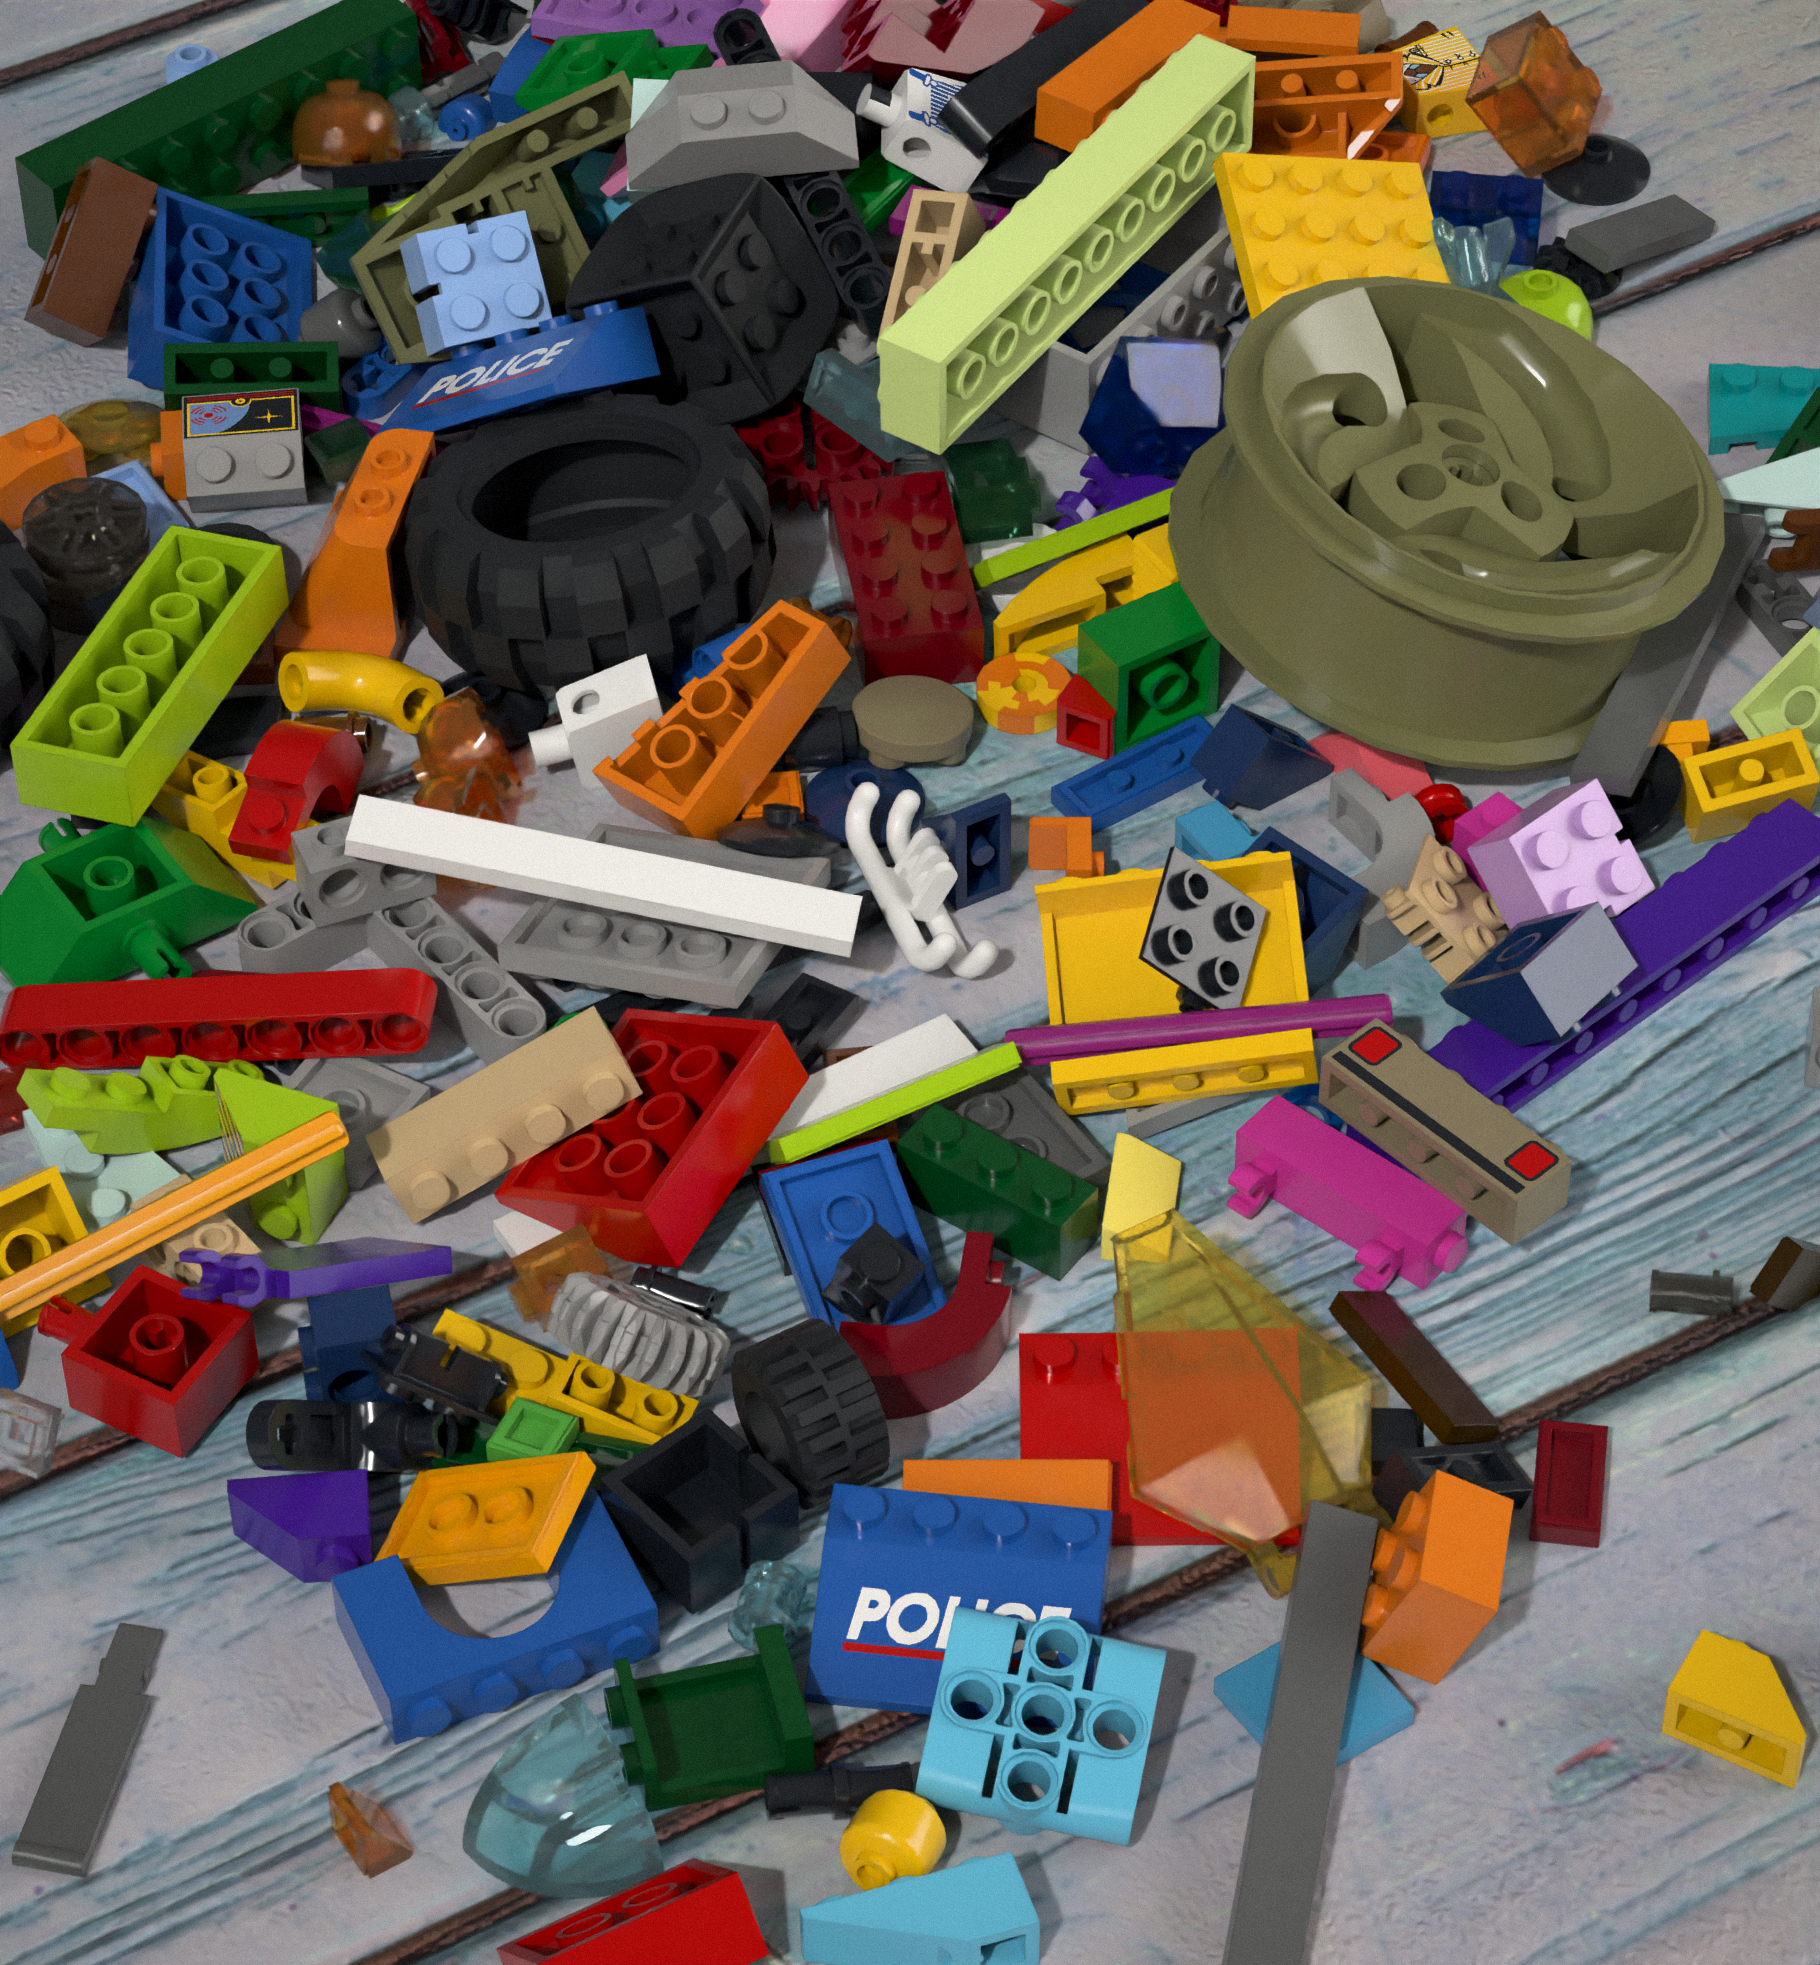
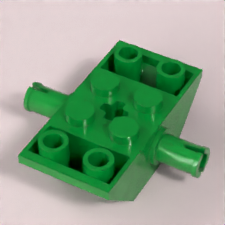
(114, 904)

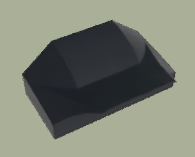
(1014, 172)

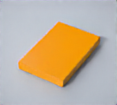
(487, 1518)

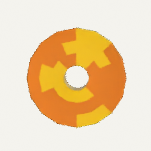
(1021, 692)

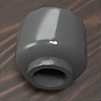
(346, 319)

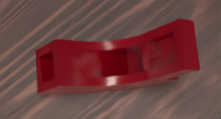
(947, 1353)

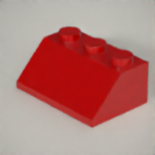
(673, 1918)

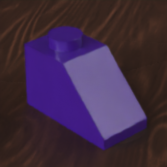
(306, 1521)

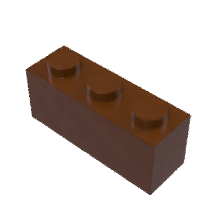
(93, 253)

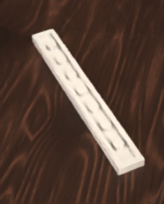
(603, 875)
(826, 1091)

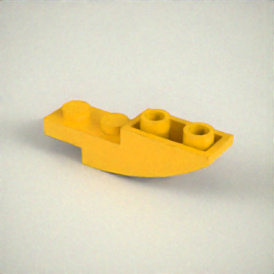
(205, 801)
(598, 1396)

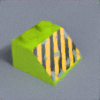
(259, 1111)

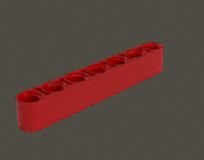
(219, 1018)

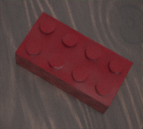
(905, 578)

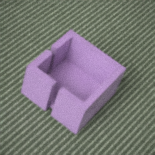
(1561, 857)

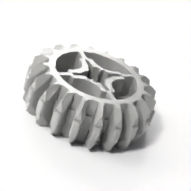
(638, 1334)

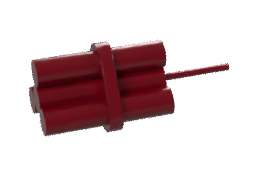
(438, 43)

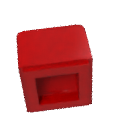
(1085, 720)

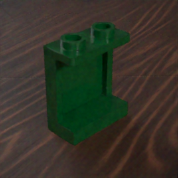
(711, 1725)

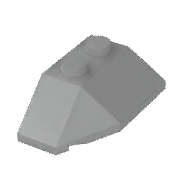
(740, 121)

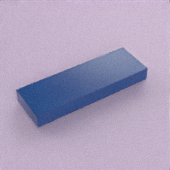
(1134, 777)

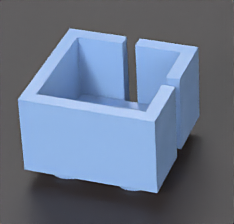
(484, 281)

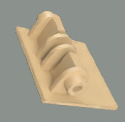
(1448, 902)

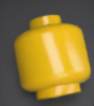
(891, 1839)

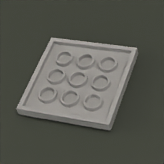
(650, 953)

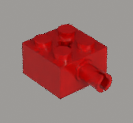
(153, 1358)

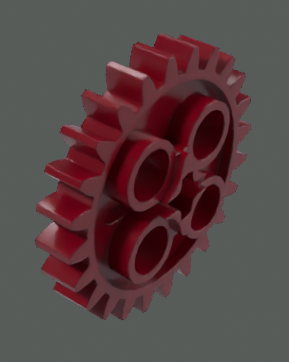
(779, 448)

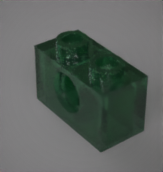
(990, 490)

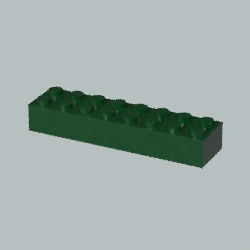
(231, 118)

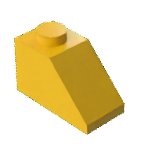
(1736, 1709)

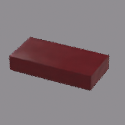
(1568, 1483)

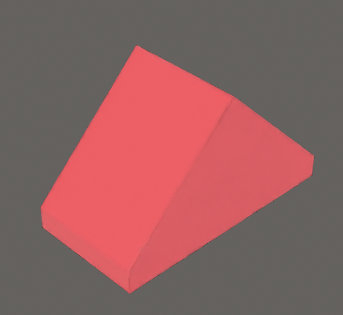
(1386, 770)

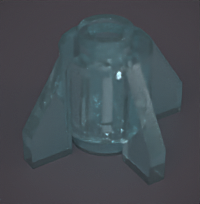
(1470, 257)

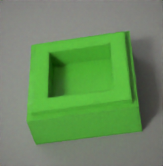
(532, 1432)

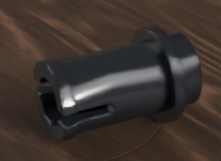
(679, 1291)

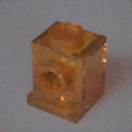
(550, 1264)

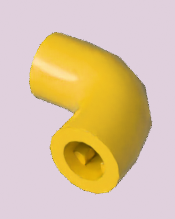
(357, 683)

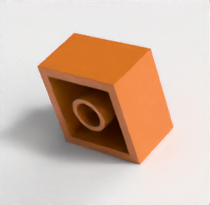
(1435, 1576)

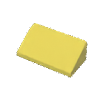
(1139, 1187)

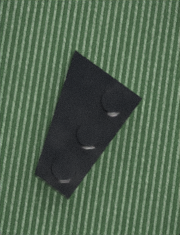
(399, 175)

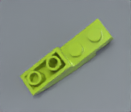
(118, 1113)

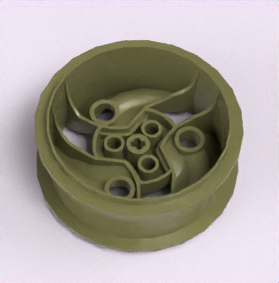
(1398, 513)

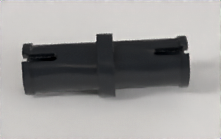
(830, 1790)

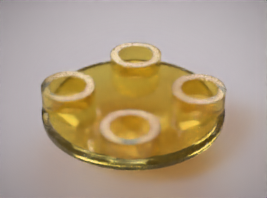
(114, 426)

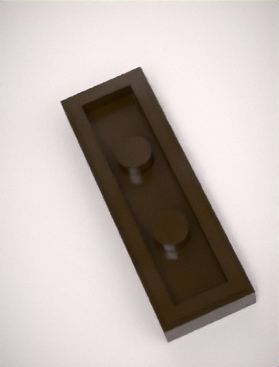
(1413, 1367)

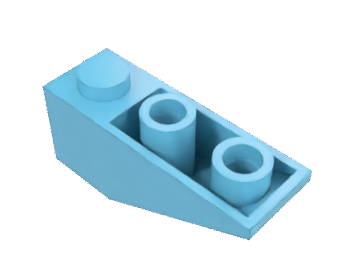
(941, 1918)

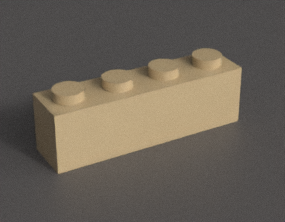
(503, 1115)

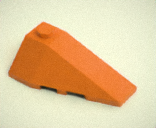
(33, 461)

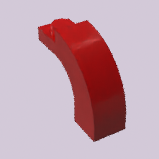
(288, 776)

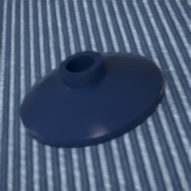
(832, 789)

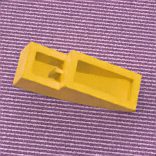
(1073, 591)

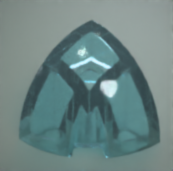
(560, 1812)

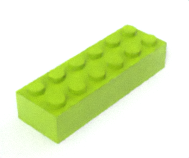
(150, 676)

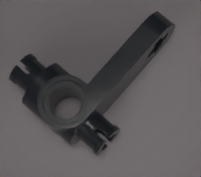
(347, 1436)

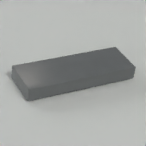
(1639, 233)

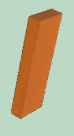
(1040, 1481)

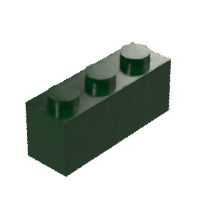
(253, 366)
(998, 1189)

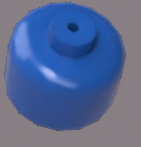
(466, 117)

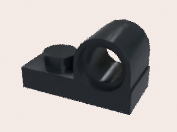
(1476, 1463)

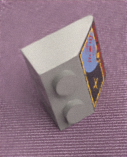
(243, 450)

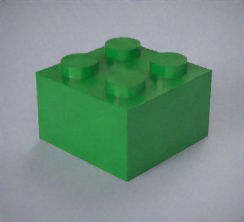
(1151, 664)

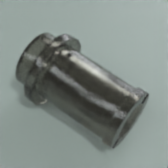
(1692, 1293)

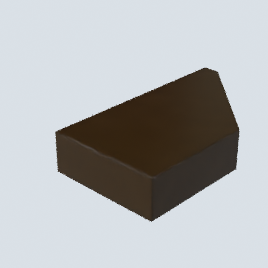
(1789, 1275)

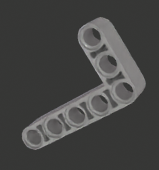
(472, 992)

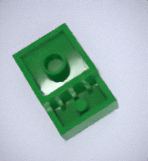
(589, 58)

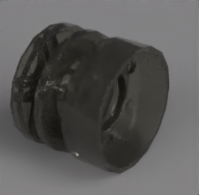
(85, 542)

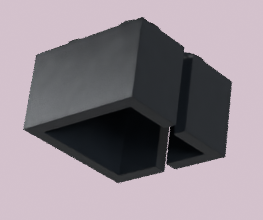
(688, 1511)

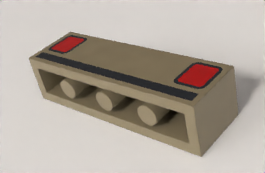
(1445, 1131)

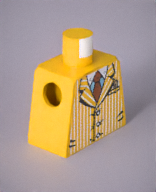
(1436, 85)

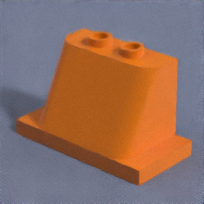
(349, 581)

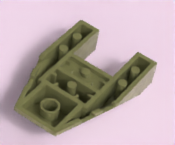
(491, 178)

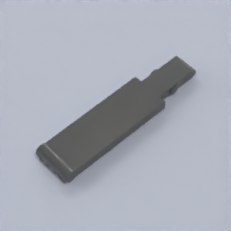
(90, 1758)

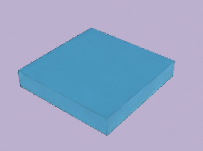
(1371, 1714)

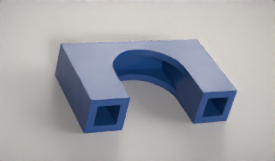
(438, 1678)

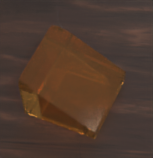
(366, 1831)

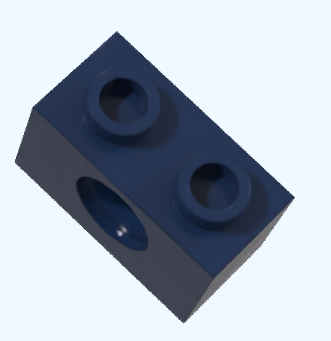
(337, 1334)

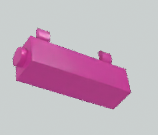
(1348, 1192)

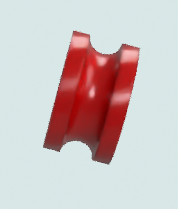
(1446, 800)

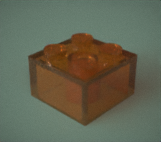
(1534, 94)

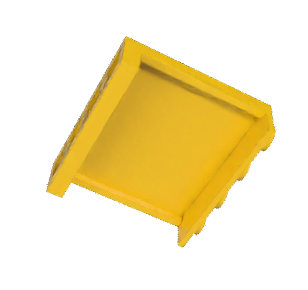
(1095, 974)

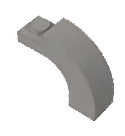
(1391, 840)

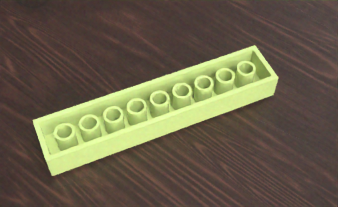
(1063, 245)

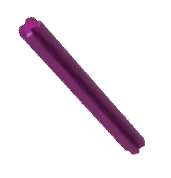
(1085, 1039)

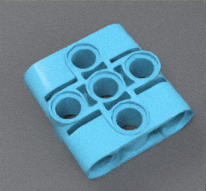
(978, 1671)

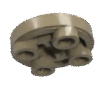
(912, 721)

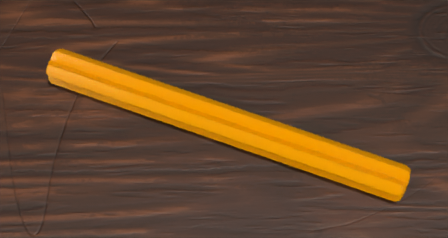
(171, 1214)

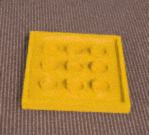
(1324, 221)

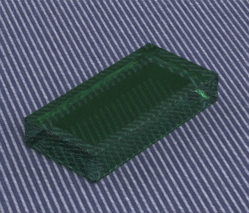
(337, 449)

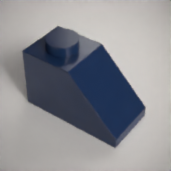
(1256, 760)
(977, 846)

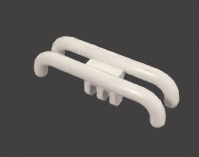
(913, 886)

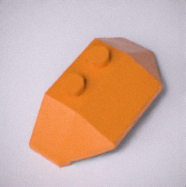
(1325, 104)

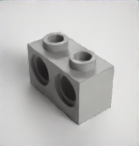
(349, 886)

